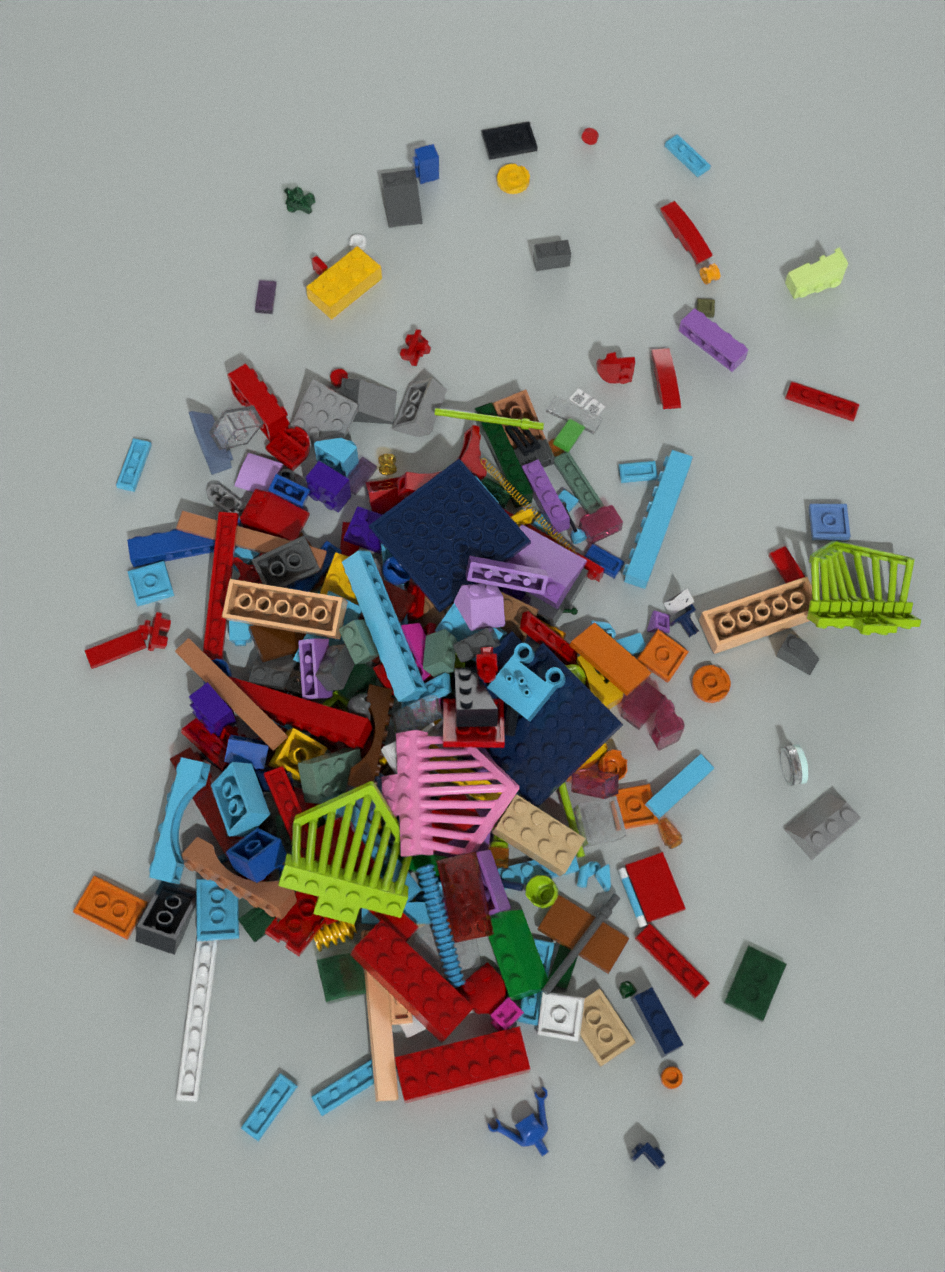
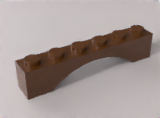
(368, 767)

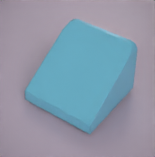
(603, 878)

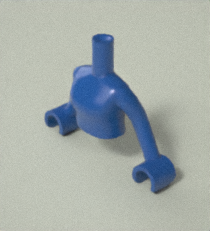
(529, 1128)

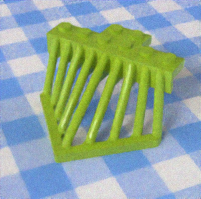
(865, 613)
(342, 890)

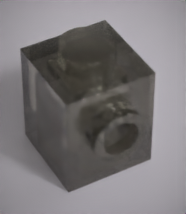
(293, 685)

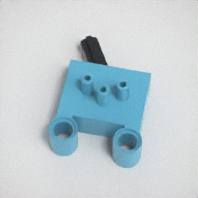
(522, 688)

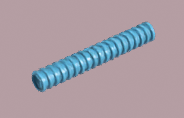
(440, 925)

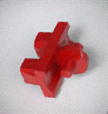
(417, 348)
(155, 640)
(487, 664)

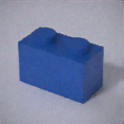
(426, 163)
(289, 491)
(247, 750)

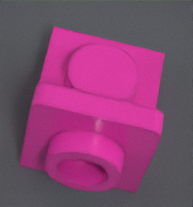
(505, 1015)

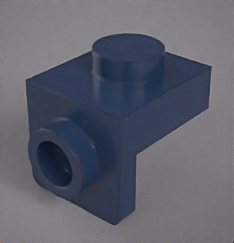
(654, 1155)

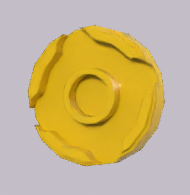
(513, 178)

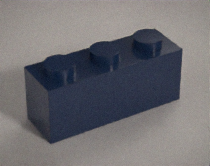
(657, 1022)

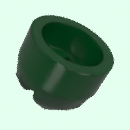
(627, 989)

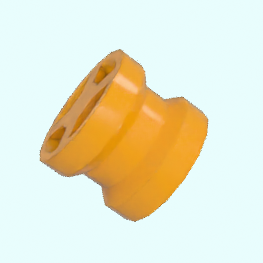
(710, 273)

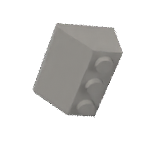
(418, 408)
(822, 825)

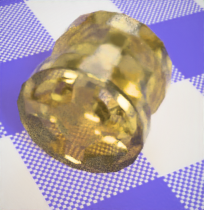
(387, 464)

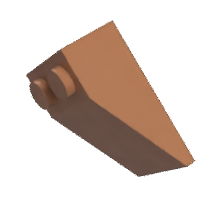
(518, 407)

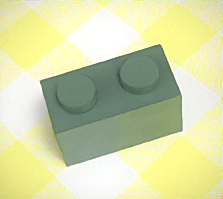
(359, 641)
(439, 653)

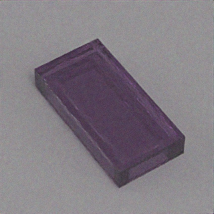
(265, 297)
(360, 474)

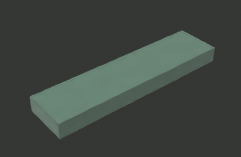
(578, 483)

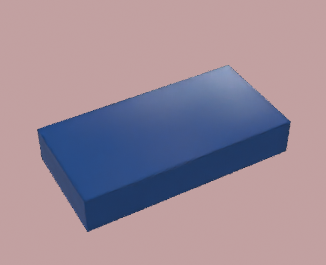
(610, 563)

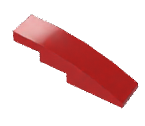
(686, 231)
(666, 378)

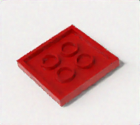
(472, 736)

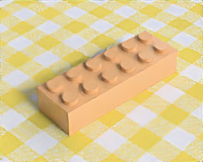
(284, 609)
(757, 615)

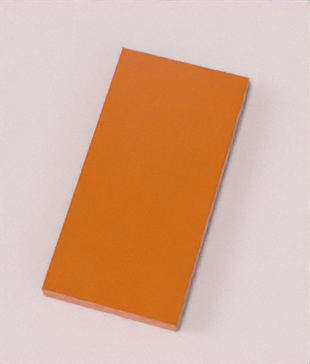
(610, 659)

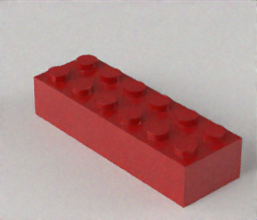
(411, 981)
(462, 1064)

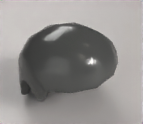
(359, 706)

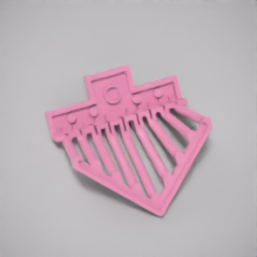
(410, 794)

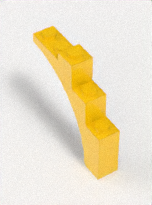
(606, 693)

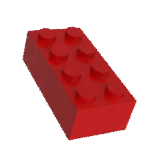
(250, 392)

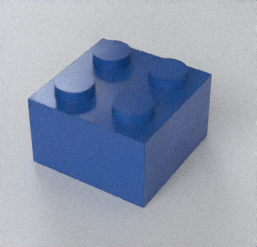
(257, 855)

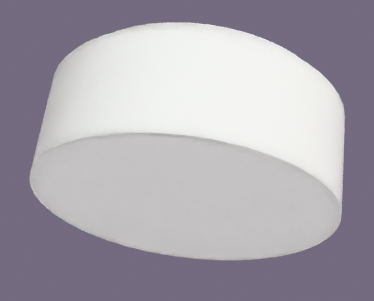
(358, 240)

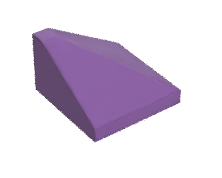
(659, 621)

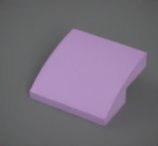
(257, 473)

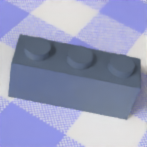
(216, 459)

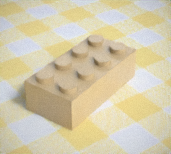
(538, 835)

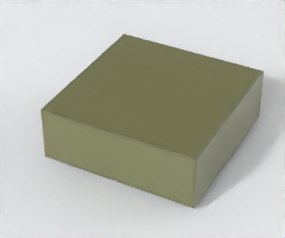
(707, 307)

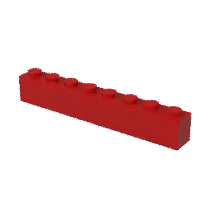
(308, 715)

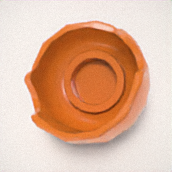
(613, 763)

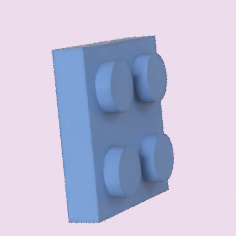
(829, 522)

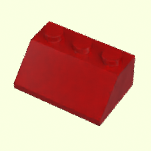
(383, 494)

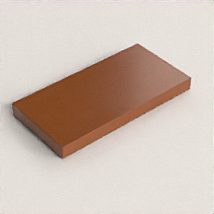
(568, 923)

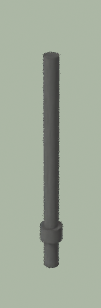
(603, 913)

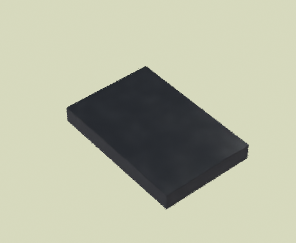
(509, 140)

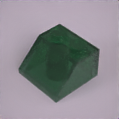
(341, 978)

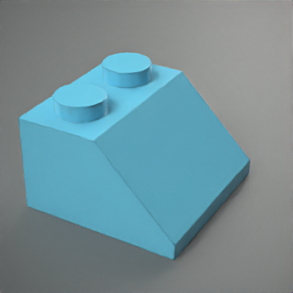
(337, 454)

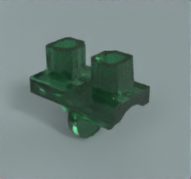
(297, 200)
(497, 491)

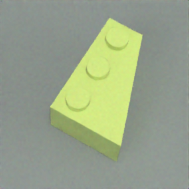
(818, 276)

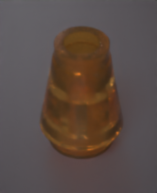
(670, 835)

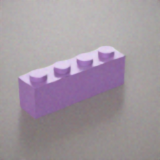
(713, 339)
(546, 497)
(506, 575)

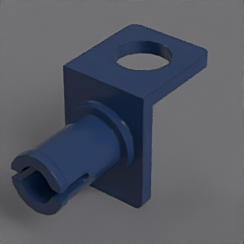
(686, 621)

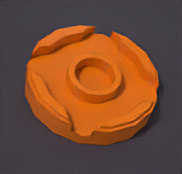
(711, 683)

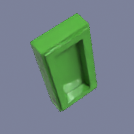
(569, 435)

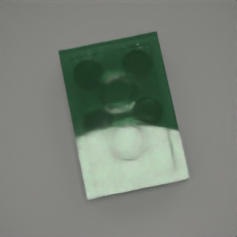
(755, 983)

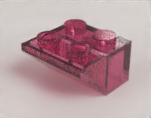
(666, 725)

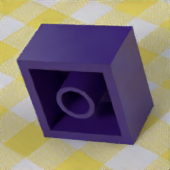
(328, 487)
(211, 709)

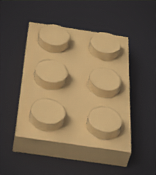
(603, 1029)

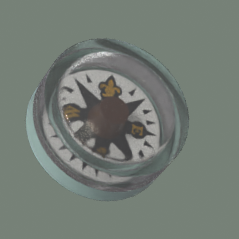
(794, 765)

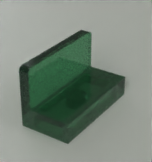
(256, 922)

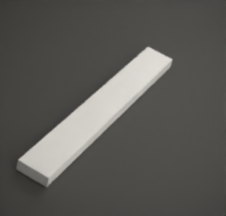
(197, 1021)

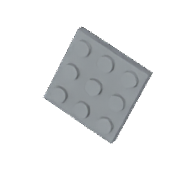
(325, 413)

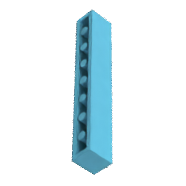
(658, 519)
(384, 626)

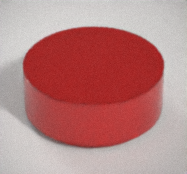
(590, 136)
(336, 377)

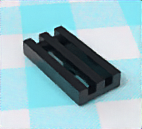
(530, 448)

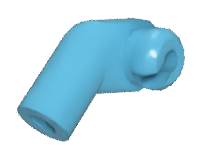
(606, 627)
(586, 871)

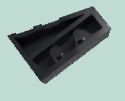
(472, 700)

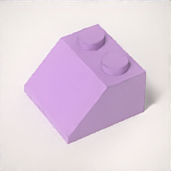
(481, 606)

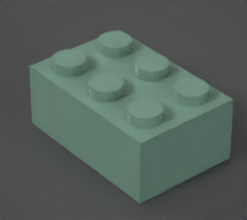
(327, 774)

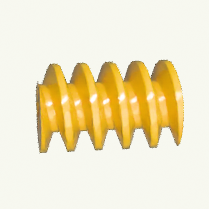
(333, 932)

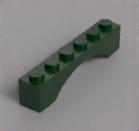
(505, 456)

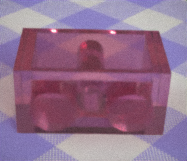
(600, 524)
(641, 706)
(595, 783)

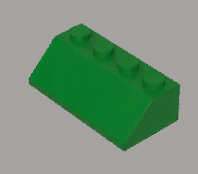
(517, 954)

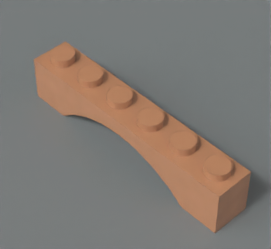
(267, 895)

